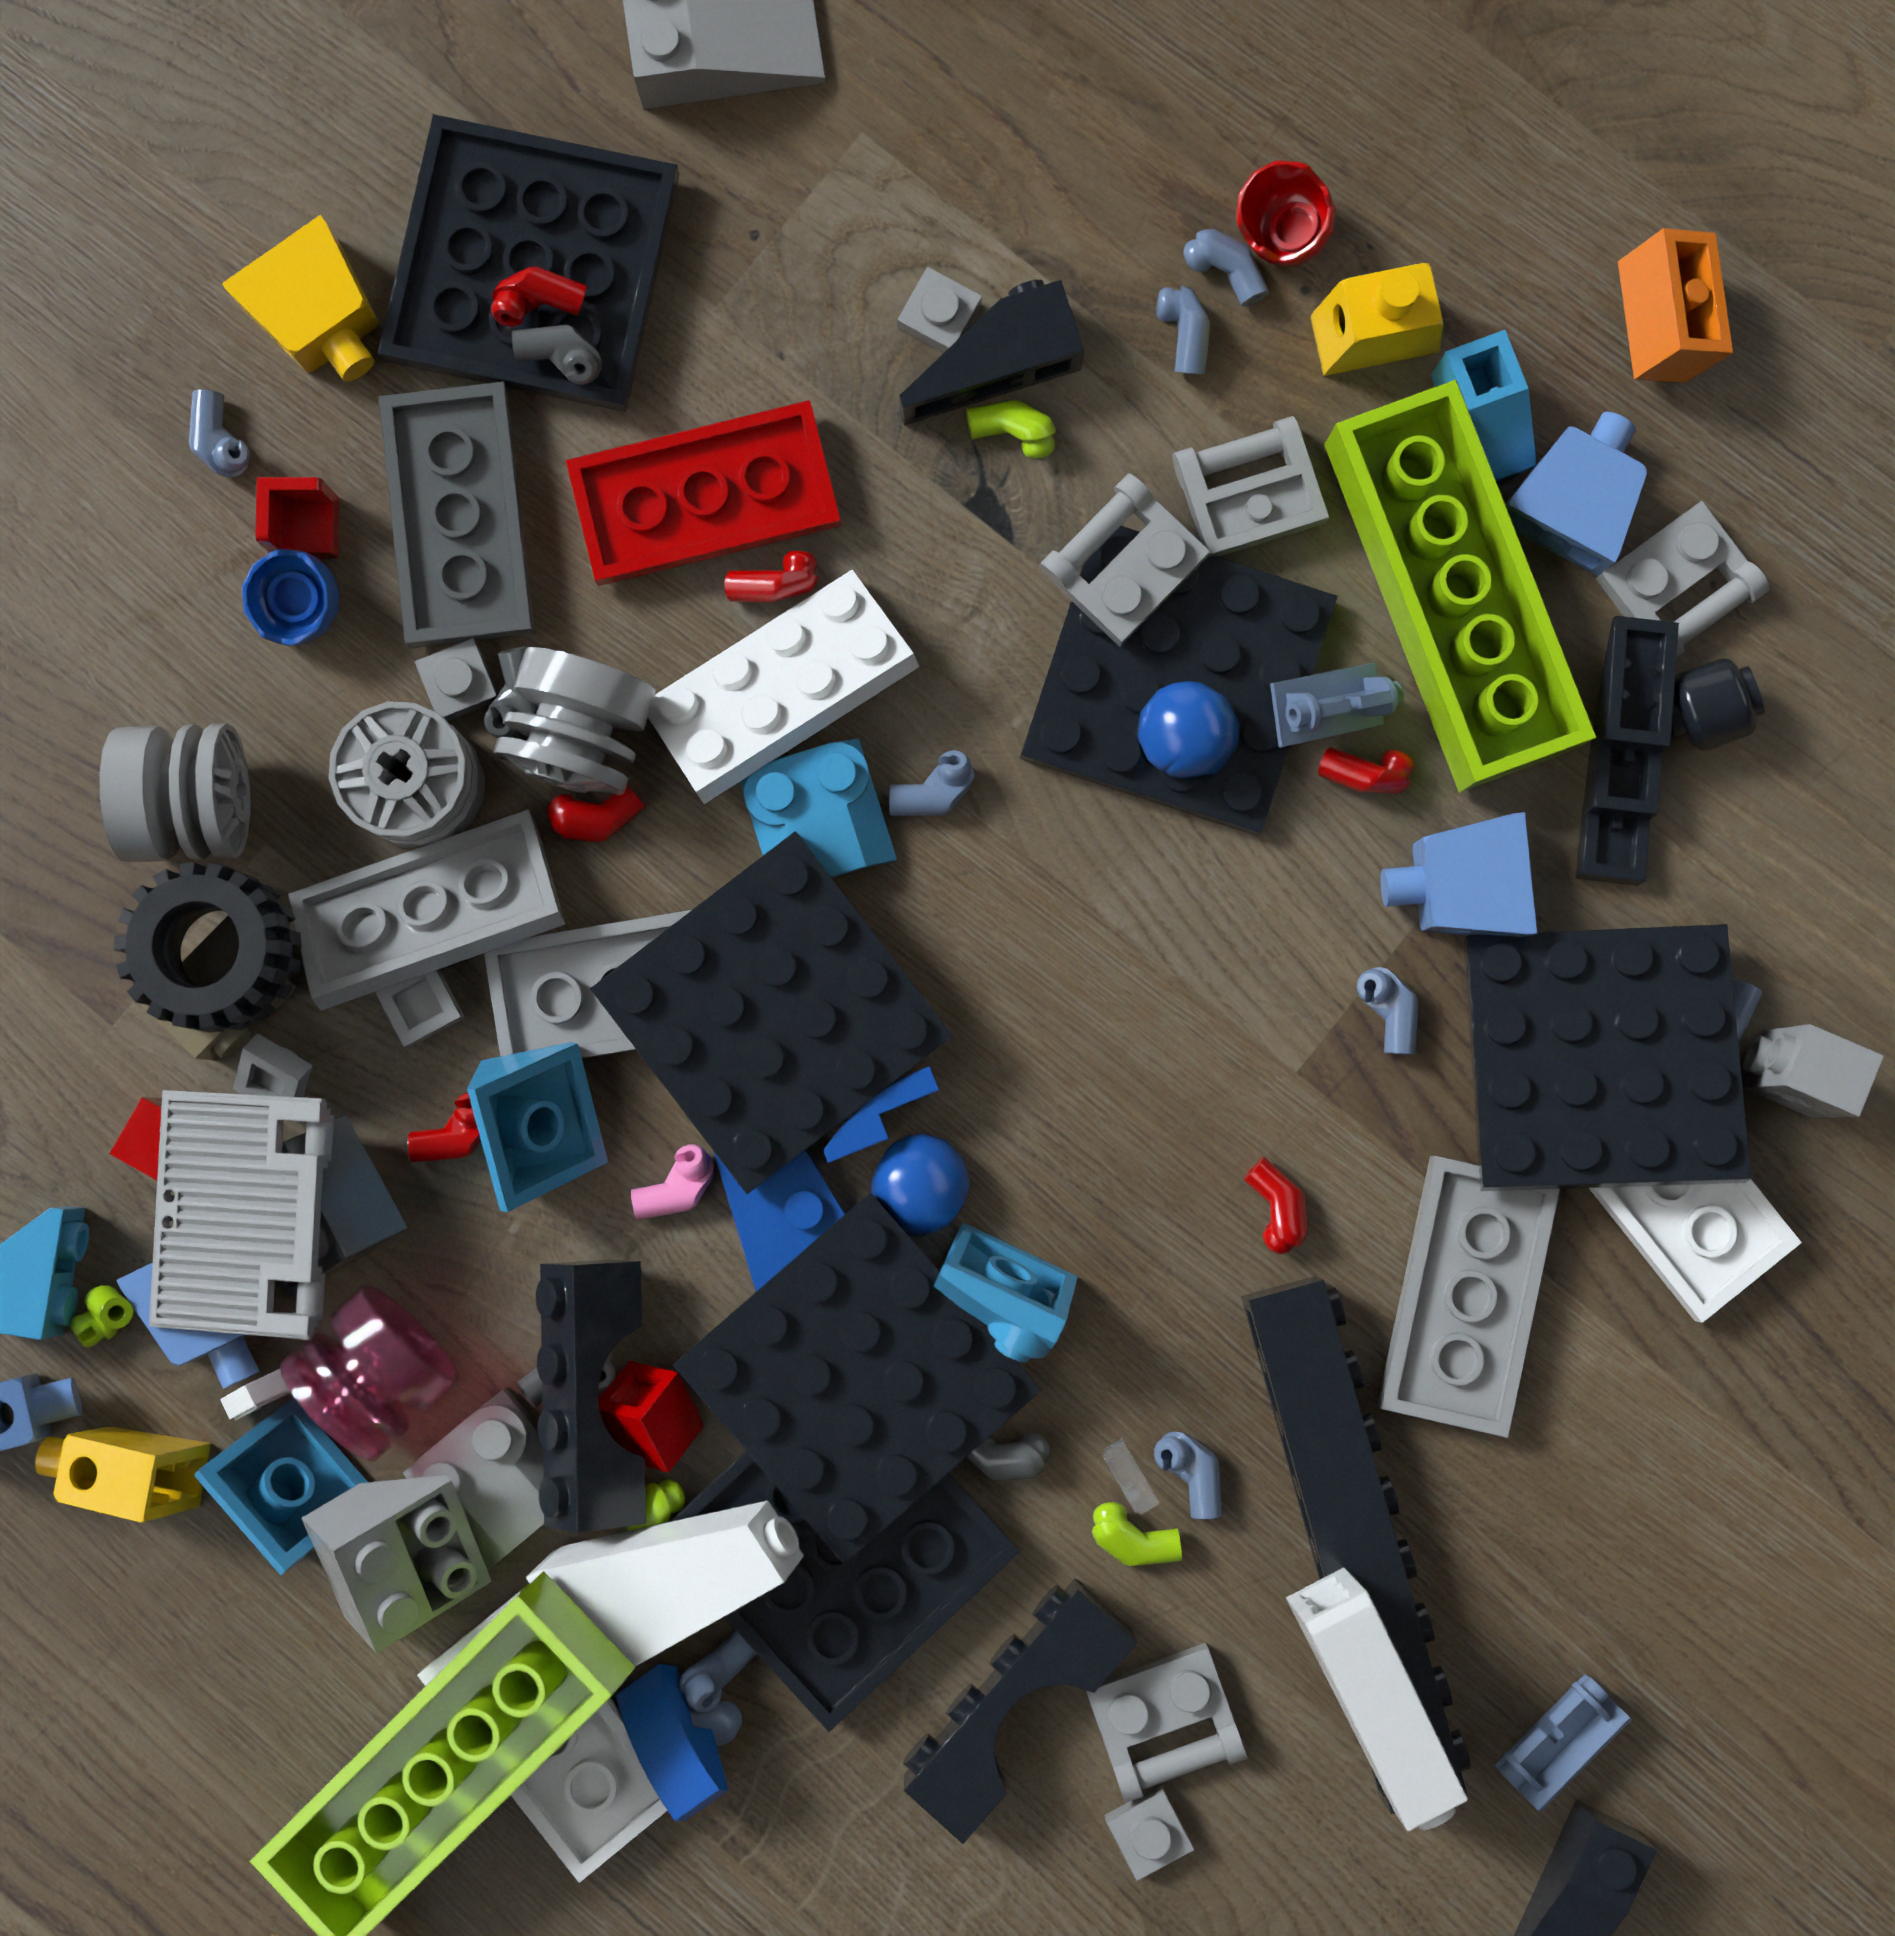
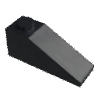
(1011, 347)
(1588, 1877)

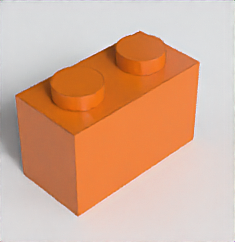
(1675, 306)

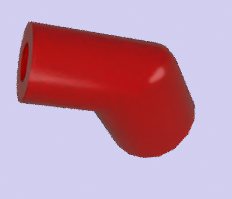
(531, 289)
(773, 586)
(1365, 776)
(592, 821)
(455, 1140)
(1287, 1207)

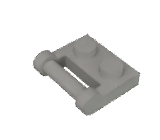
(1256, 506)
(1676, 561)
(1139, 575)
(1158, 1701)

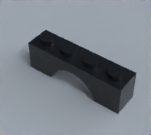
(586, 1473)
(1069, 1645)

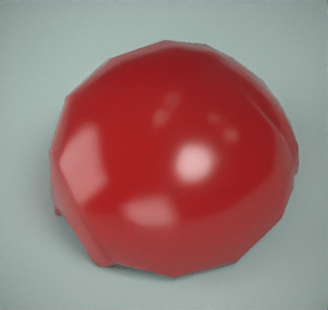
(1285, 213)

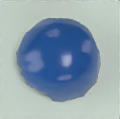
(290, 597)
(1188, 730)
(921, 1183)

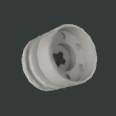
(574, 721)
(444, 784)
(175, 792)

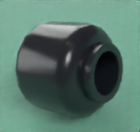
(1715, 704)

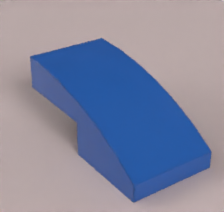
(866, 1125)
(675, 1756)

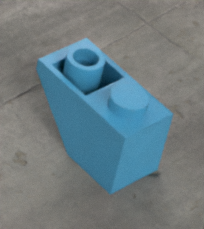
(1495, 400)
(40, 1272)

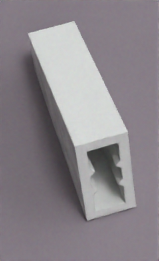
(674, 1576)
(1378, 1699)

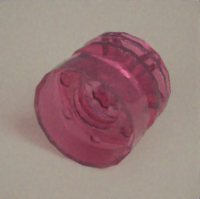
(358, 1384)

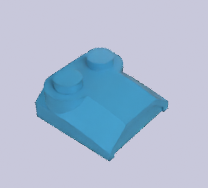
(828, 803)
(1009, 1291)

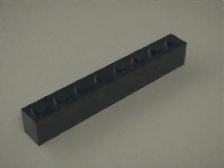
(1337, 1480)

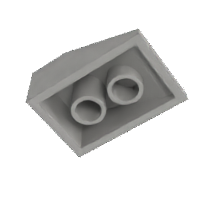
(720, 48)

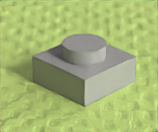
(939, 310)
(457, 680)
(420, 1007)
(271, 1070)
(1148, 1832)

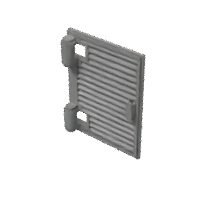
(238, 1213)

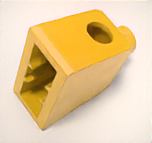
(309, 301)
(1385, 317)
(124, 1472)

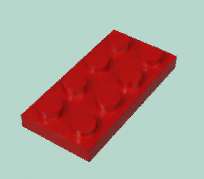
(703, 493)

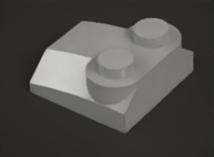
(495, 1472)

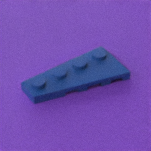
(781, 1215)

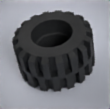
(156, 940)

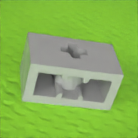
(1811, 1071)

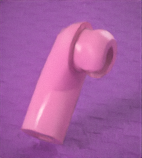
(681, 1188)

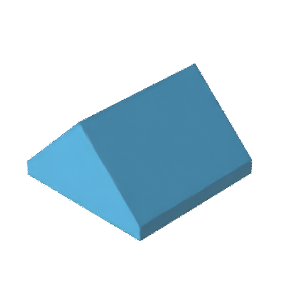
(535, 1121)
(276, 1479)

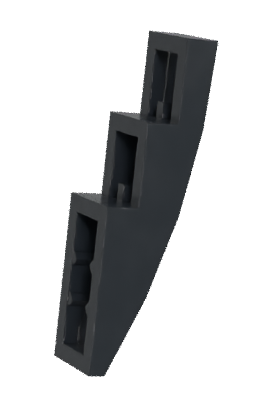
(1626, 755)

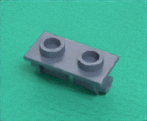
(1332, 703)
(1563, 1742)

